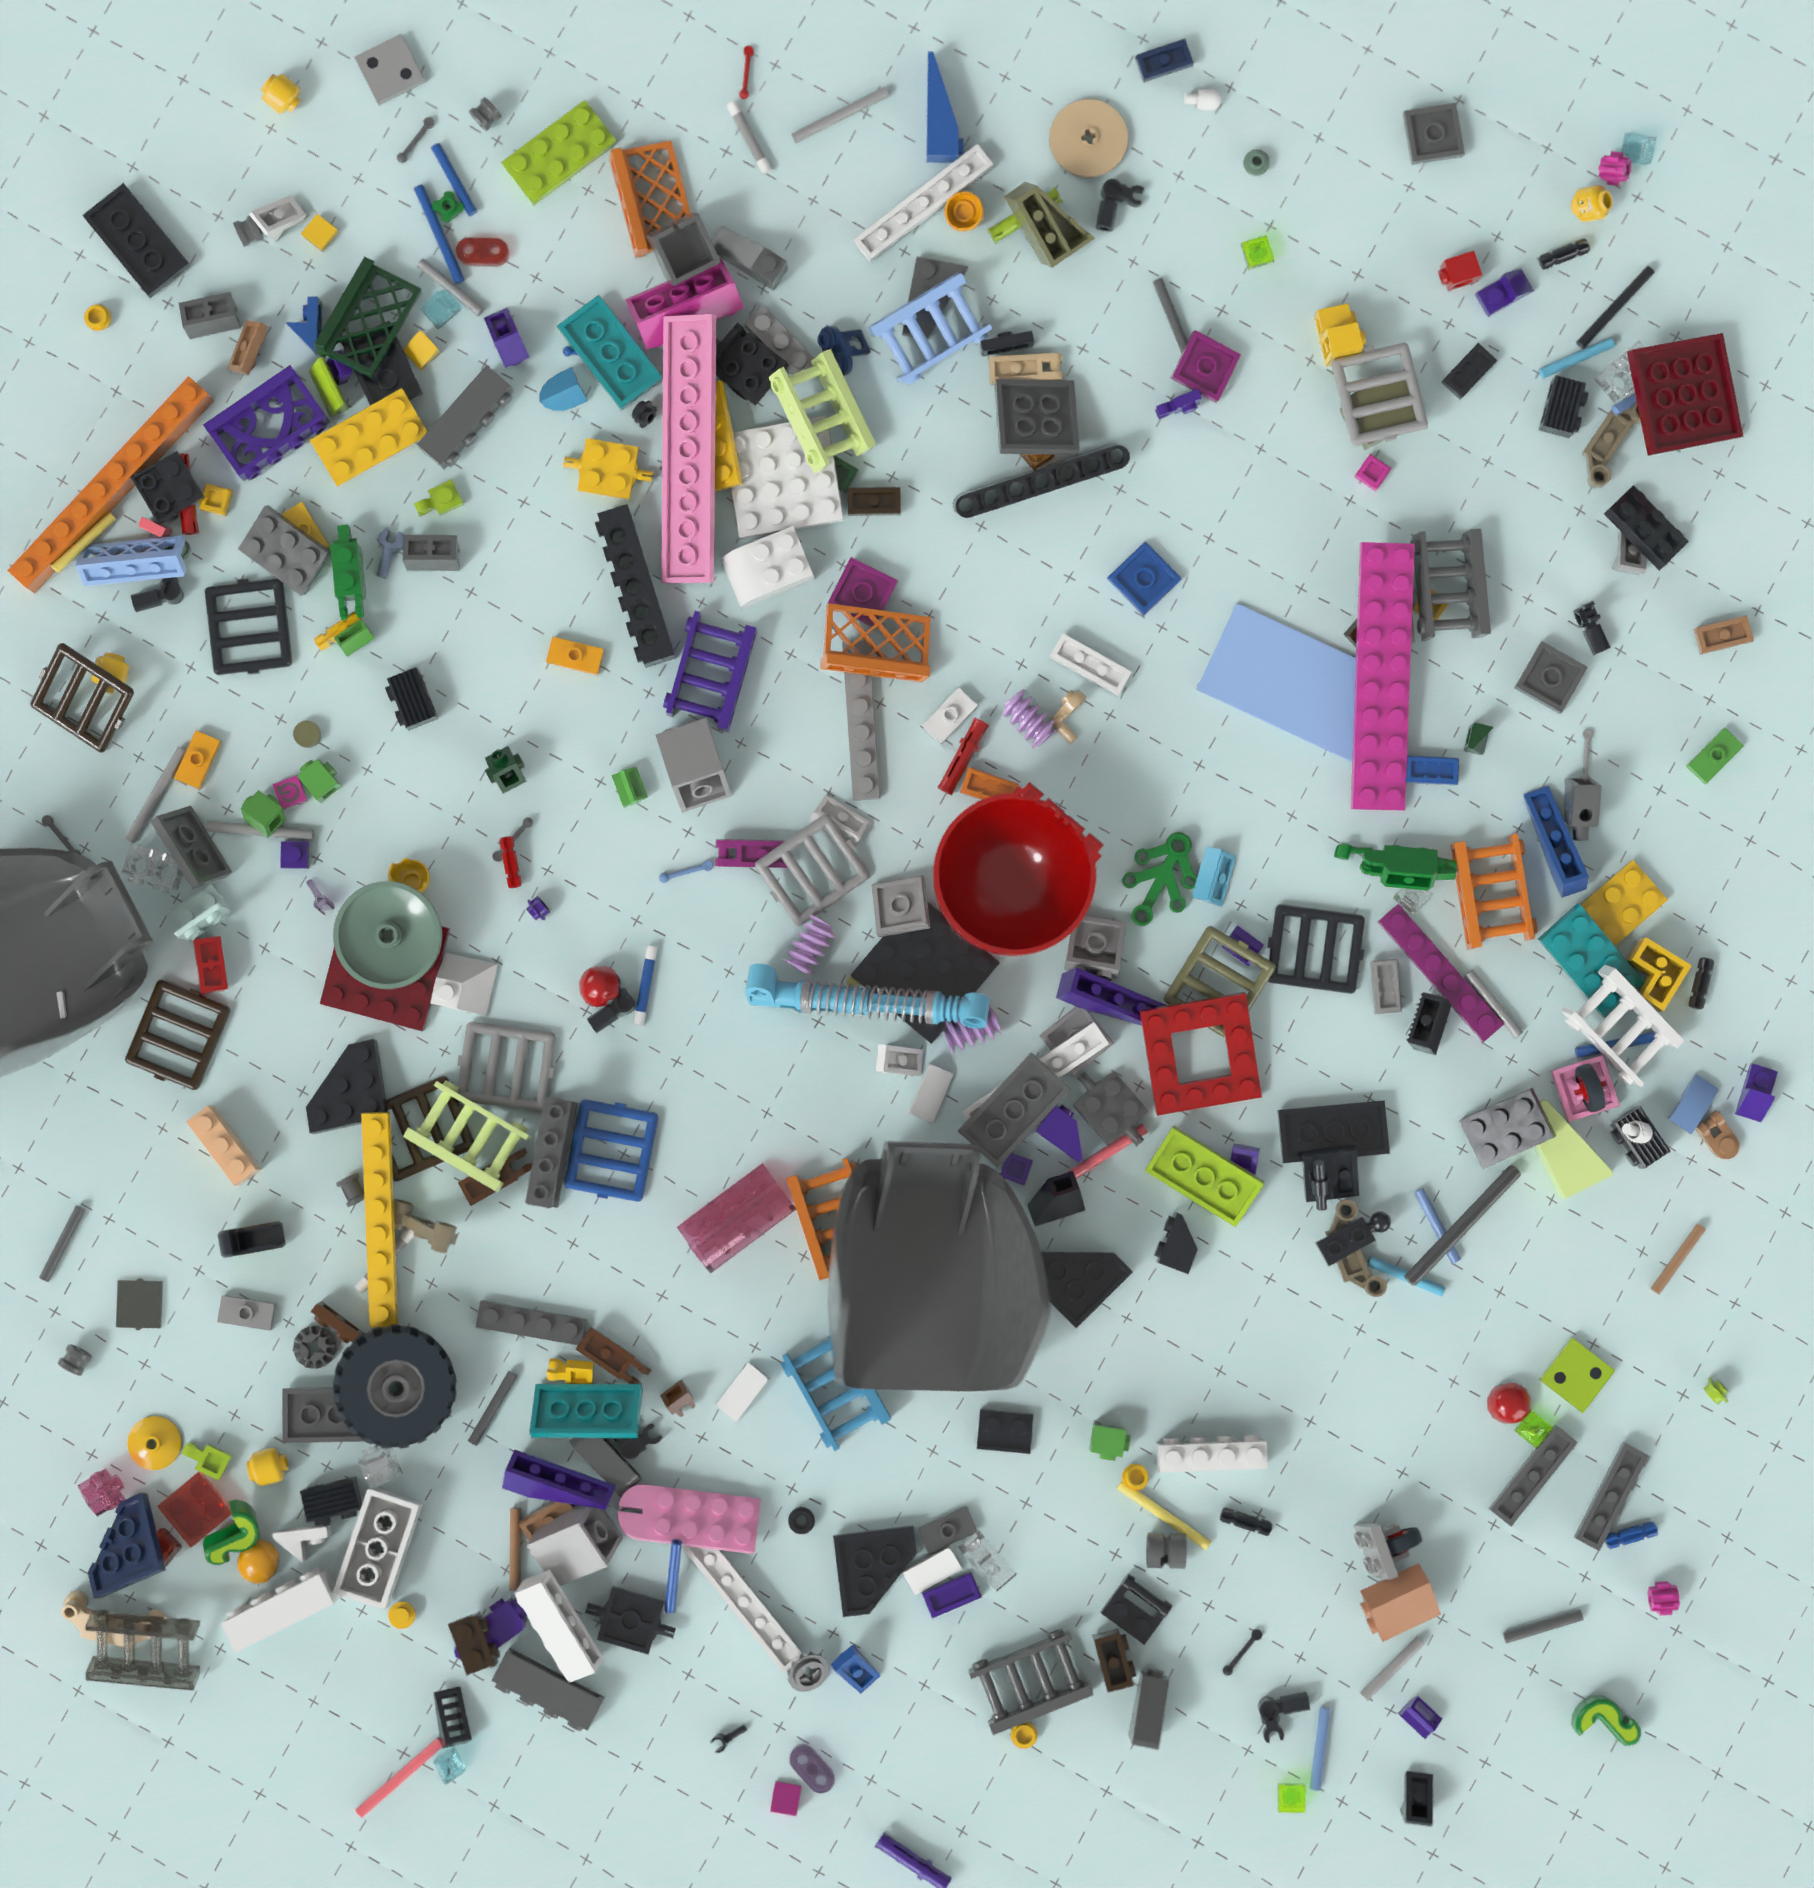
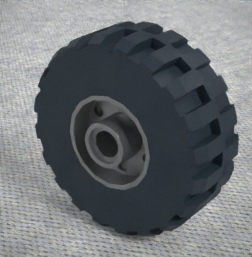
(398, 1416)

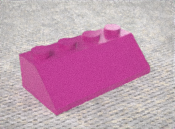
(702, 294)

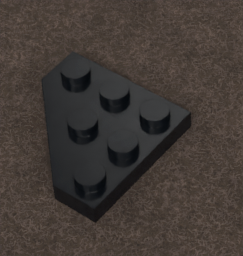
(349, 1090)
(1082, 1281)
(870, 1565)

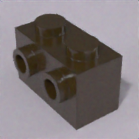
(1113, 1661)

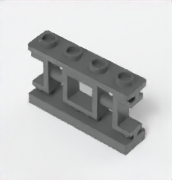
(551, 1153)

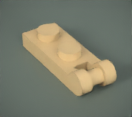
(1025, 367)

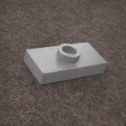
(1385, 986)
(246, 1312)

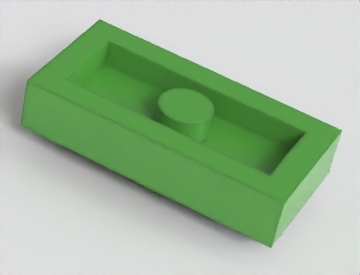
(1714, 756)

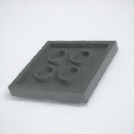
(1036, 417)

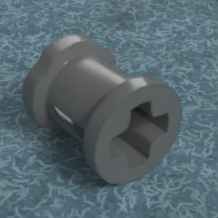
(352, 1189)

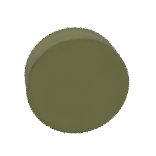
(307, 734)

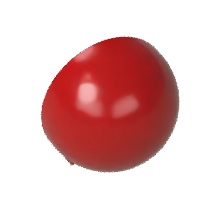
(1015, 873)

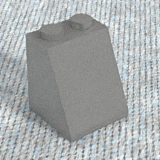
(693, 765)
(575, 1543)

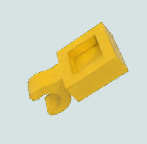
(573, 1372)

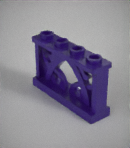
(230, 418)

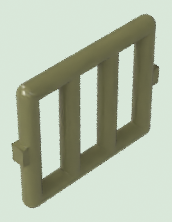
(1199, 955)

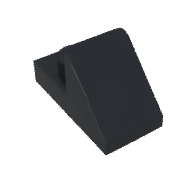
(1418, 1799)

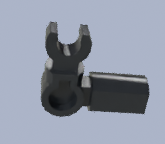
(1111, 192)
(169, 592)
(1586, 618)
(623, 1004)
(634, 1446)
(1270, 1709)

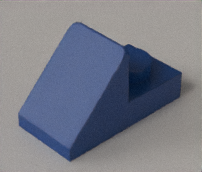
(309, 330)
(855, 1669)

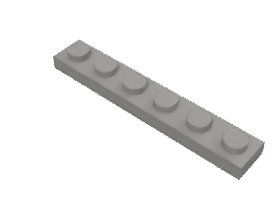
(861, 731)

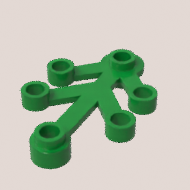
(1163, 875)

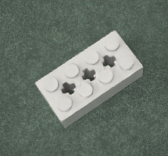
(361, 1553)
(277, 1611)

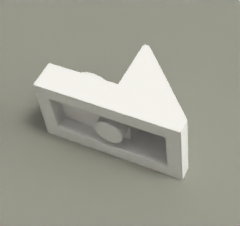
(278, 216)
(899, 1060)
(295, 1539)

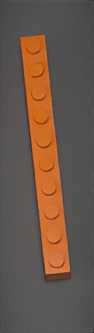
(111, 483)

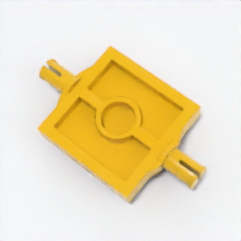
(608, 469)

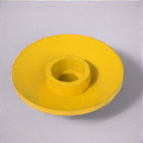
(167, 1439)

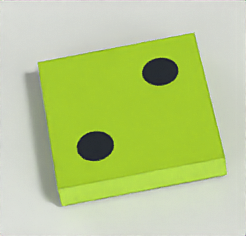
(1576, 1375)

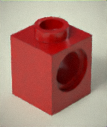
(1460, 271)

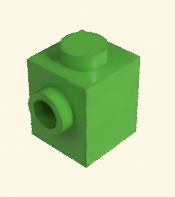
(319, 779)
(263, 813)
(1109, 1441)

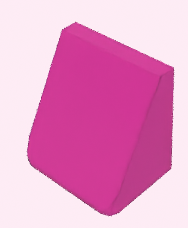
(785, 1798)

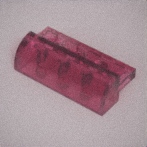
(736, 1218)

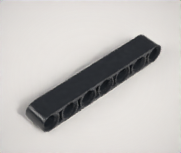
(1054, 481)

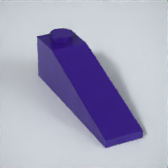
(1103, 996)
(552, 1482)

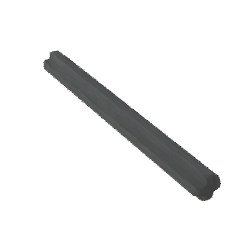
(1462, 1225)

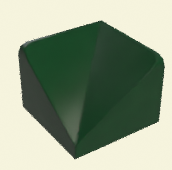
(1477, 738)

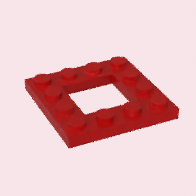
(1237, 1086)

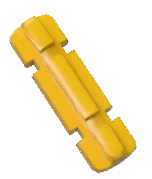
(323, 640)

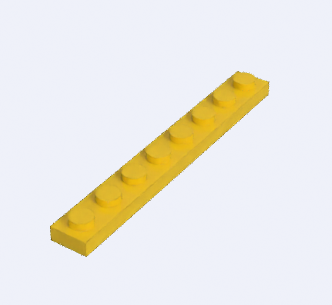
(379, 1218)

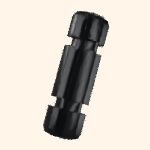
(1564, 254)
(1701, 983)
(1246, 1521)

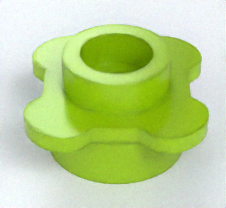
(1716, 1391)

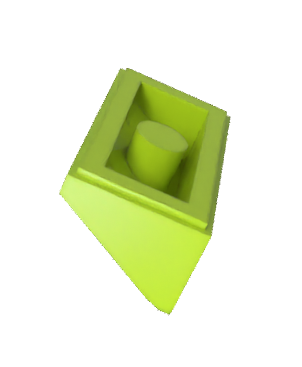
(327, 388)

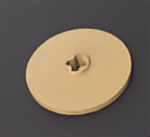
(1099, 121)

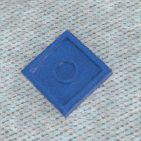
(1144, 578)

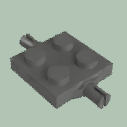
(1110, 1108)

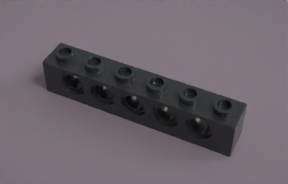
(621, 520)

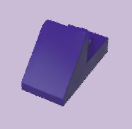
(1504, 292)
(1756, 1093)

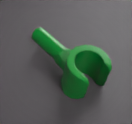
(1343, 851)

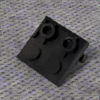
(168, 488)
(1330, 1174)

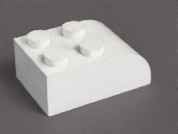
(767, 567)

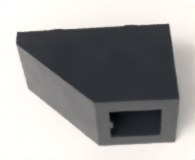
(1056, 1199)
(1178, 1247)

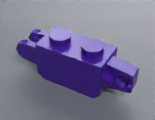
(505, 1620)

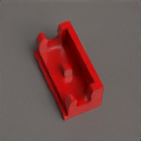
(210, 965)

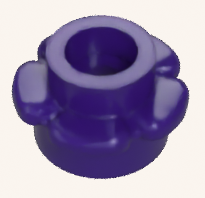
(537, 908)

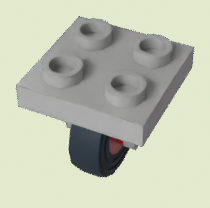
(1385, 1547)

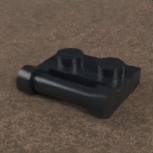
(1132, 1617)

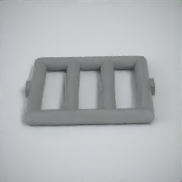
(1407, 374)
(805, 836)
(523, 1037)

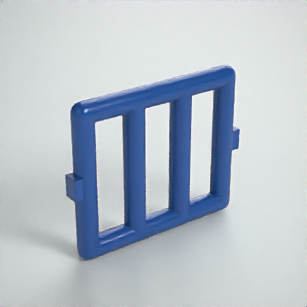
(640, 1169)

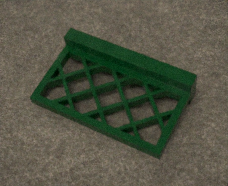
(345, 312)

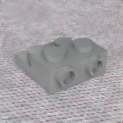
(1096, 947)

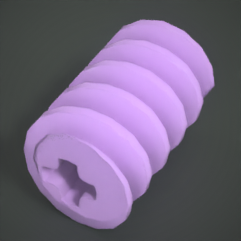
(1028, 719)
(810, 945)
(960, 1034)

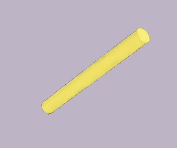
(1165, 1516)

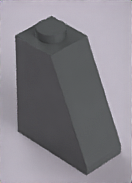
(1149, 1709)

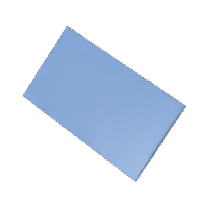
(1284, 680)

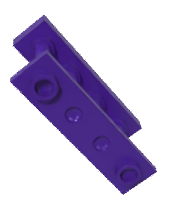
(736, 665)

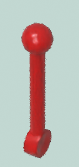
(748, 52)

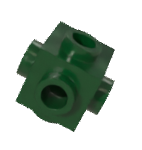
(505, 769)

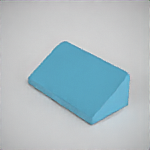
(1214, 876)

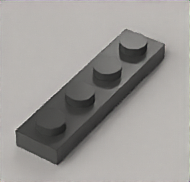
(530, 1323)
(1533, 1475)
(1611, 1496)

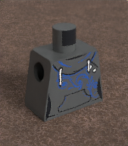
(1579, 797)

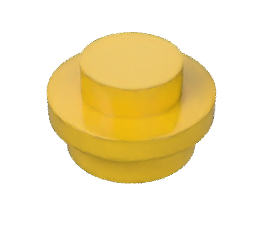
(97, 317)
(1135, 1477)
(402, 1615)
(1024, 1735)

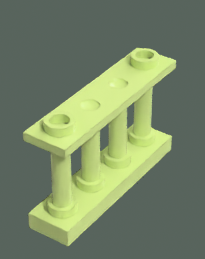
(842, 400)
(467, 1162)

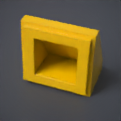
(421, 350)

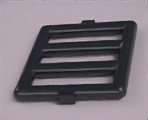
(281, 636)
(1332, 919)

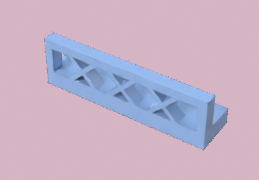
(130, 564)

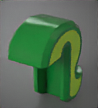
(235, 1537)
(1603, 1708)

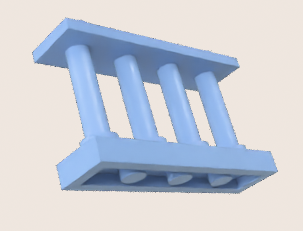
(907, 315)

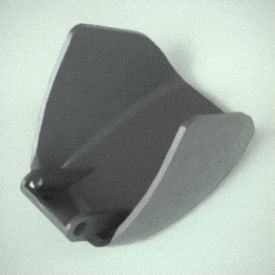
(68, 932)
(933, 1275)

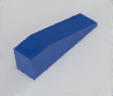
(942, 129)
(1556, 843)

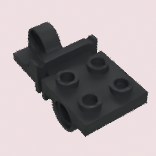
(746, 364)

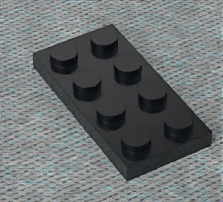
(136, 240)
(1333, 1126)

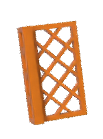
(629, 195)
(873, 665)

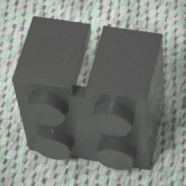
(683, 248)

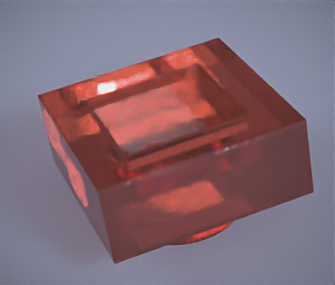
(168, 1544)

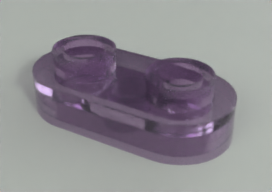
(812, 1769)

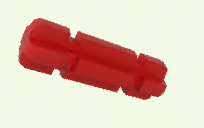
(510, 862)

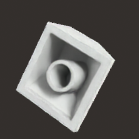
(464, 984)

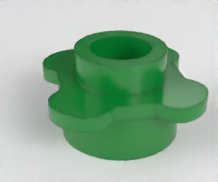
(451, 213)

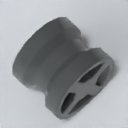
(485, 114)
(248, 231)
(74, 1359)

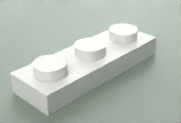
(1090, 664)

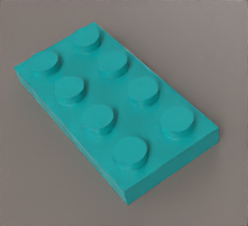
(609, 352)
(1582, 951)
(586, 1411)

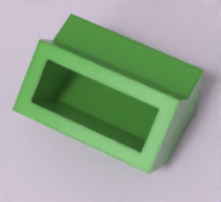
(354, 637)
(629, 786)

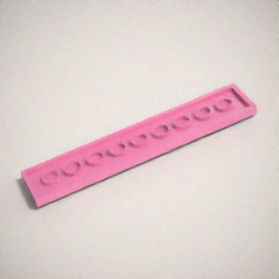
(688, 448)

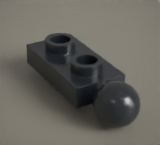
(1352, 1237)

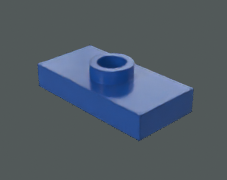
(1432, 770)

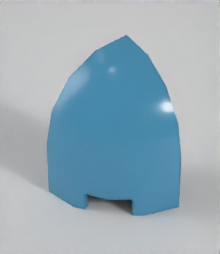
(562, 392)

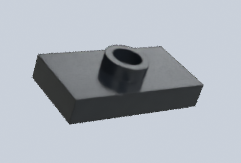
(1006, 342)
(1469, 371)

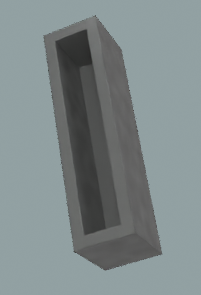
(465, 418)
(547, 1689)

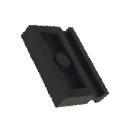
(1005, 1431)

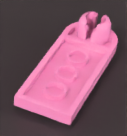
(690, 1516)

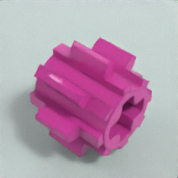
(1615, 168)
(1663, 1598)

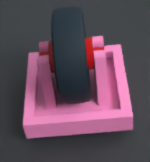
(1585, 1088)

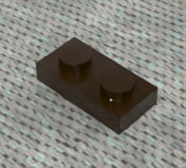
(874, 501)

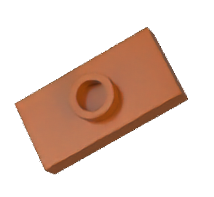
(984, 785)

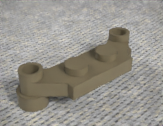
(1606, 442)
(438, 1234)
(1354, 1267)

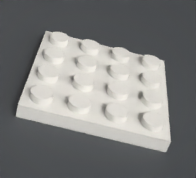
(780, 484)

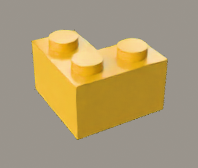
(1338, 332)
(1663, 970)

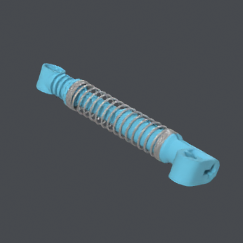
(807, 996)

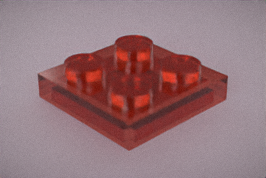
(195, 1509)

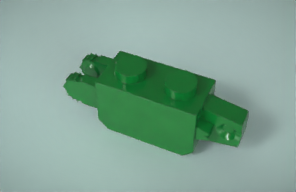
(348, 572)
(1408, 867)

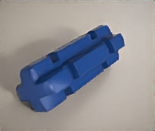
(1631, 1535)

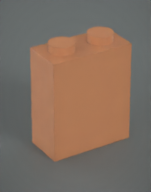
(1399, 1603)

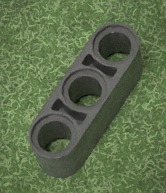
(607, 1462)

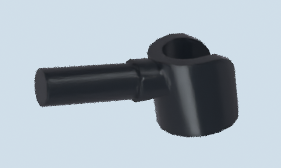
(728, 1737)

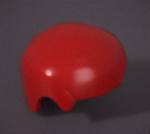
(598, 985)
(1509, 1403)

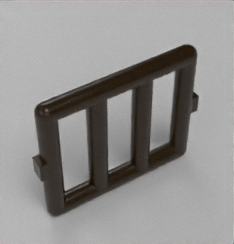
(58, 716)
(202, 1059)
(419, 1093)

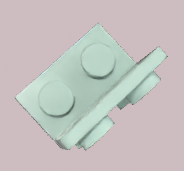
(199, 913)

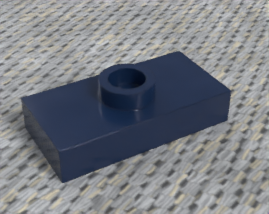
(1164, 60)

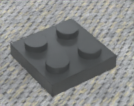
(1433, 133)
(1550, 677)

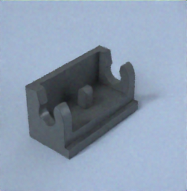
(209, 315)
(431, 553)

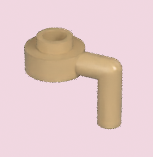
(1071, 703)

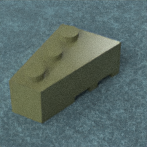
(1046, 225)

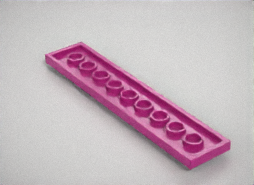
(1382, 676)

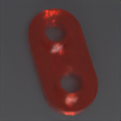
(482, 252)

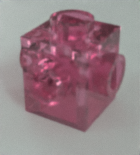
(102, 1491)

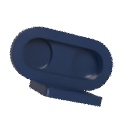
(832, 338)

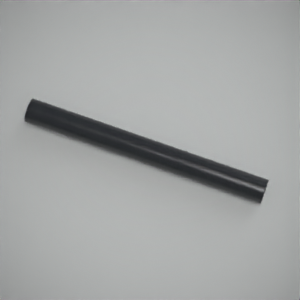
(1615, 307)

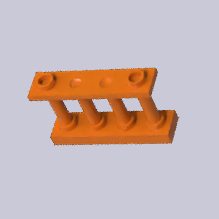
(1468, 881)
(807, 1213)

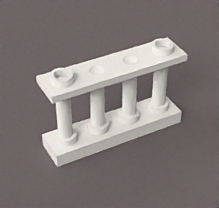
(1647, 1018)

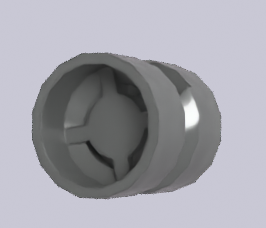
(1166, 1550)

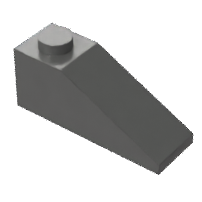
(750, 257)

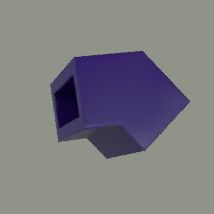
(1255, 945)
(1420, 1716)

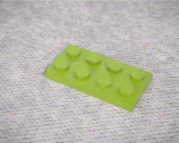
(559, 152)
(1204, 1176)

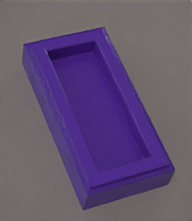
(951, 1594)

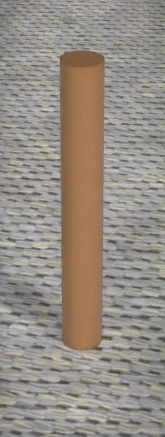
(1678, 1258)
(515, 1548)

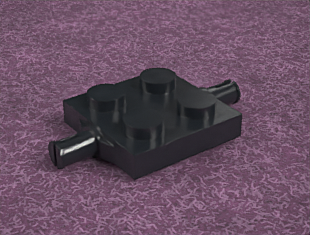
(630, 1620)

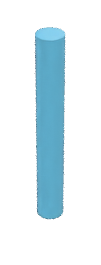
(1576, 358)
(1400, 1273)

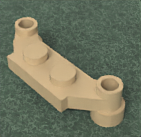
(76, 1610)

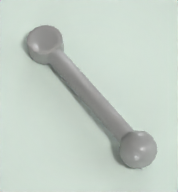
(1587, 735)

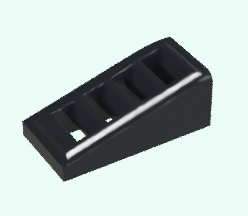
(442, 1719)

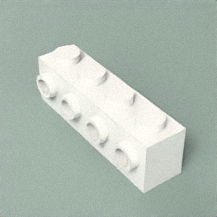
(1211, 1455)
(558, 1626)

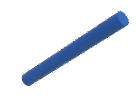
(439, 234)

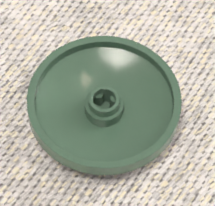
(387, 935)

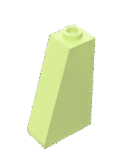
(1569, 1158)

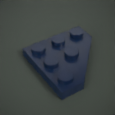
(128, 1549)

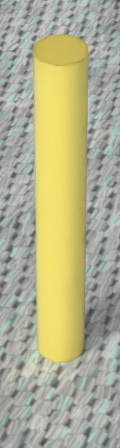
(83, 542)

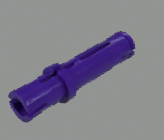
(921, 1867)

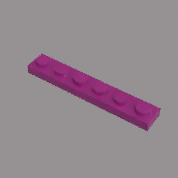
(1440, 973)

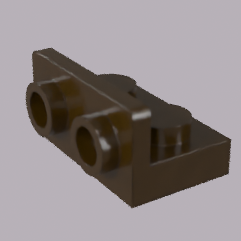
(473, 1643)

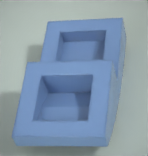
(1693, 1104)

